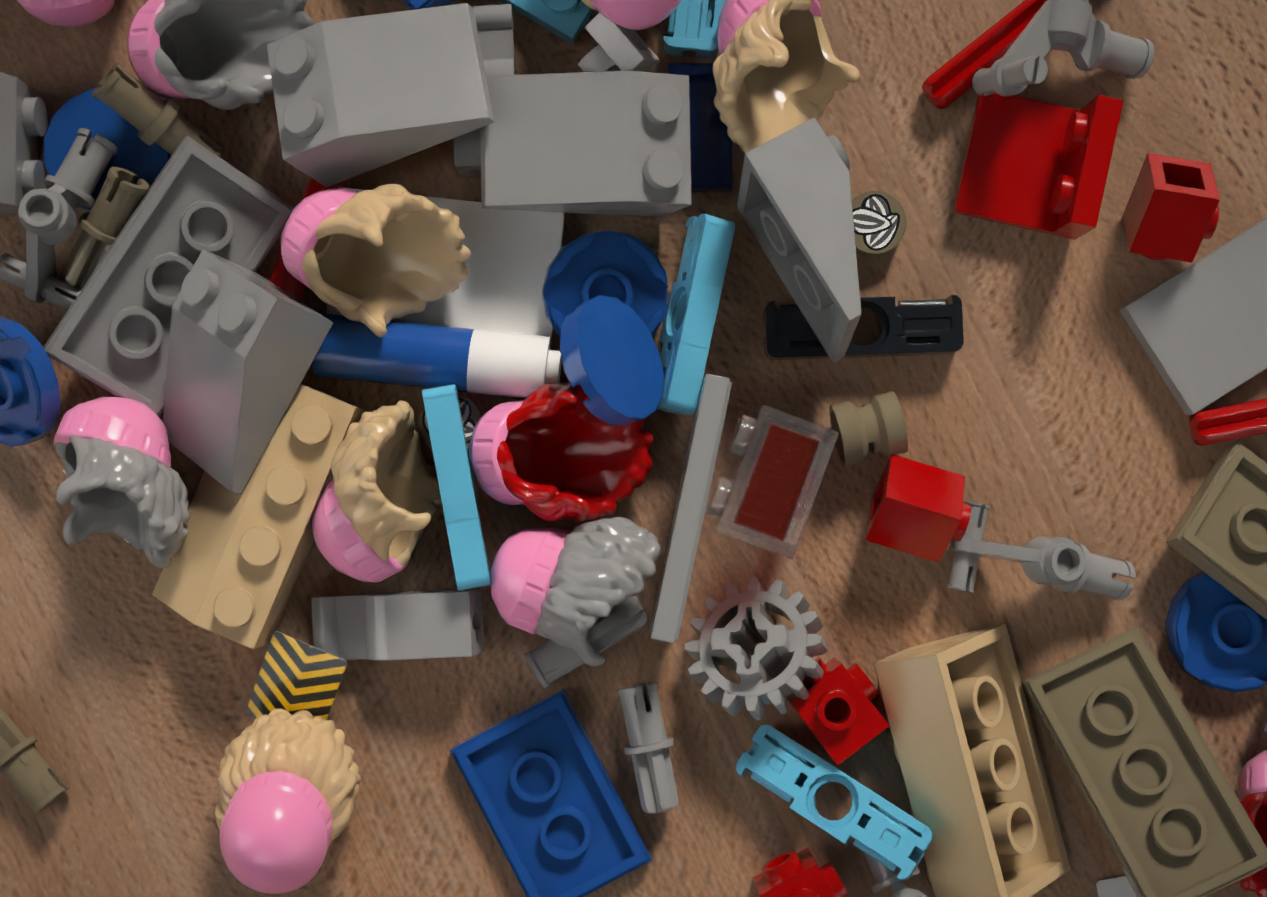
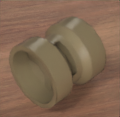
(870, 428)

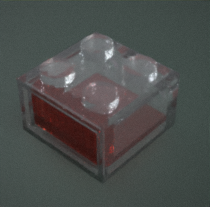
(771, 480)

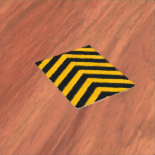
(296, 679)

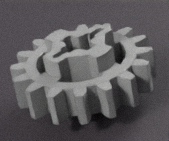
(776, 665)

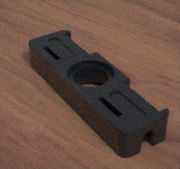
(904, 330)

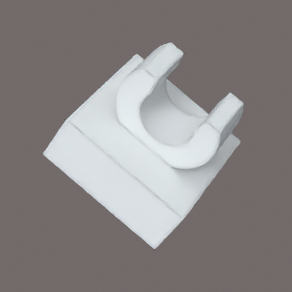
(617, 49)

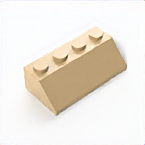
(252, 546)
(973, 765)

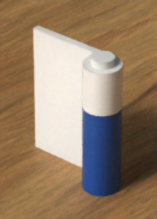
(481, 336)

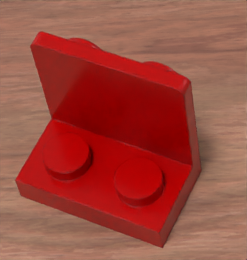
(1038, 163)

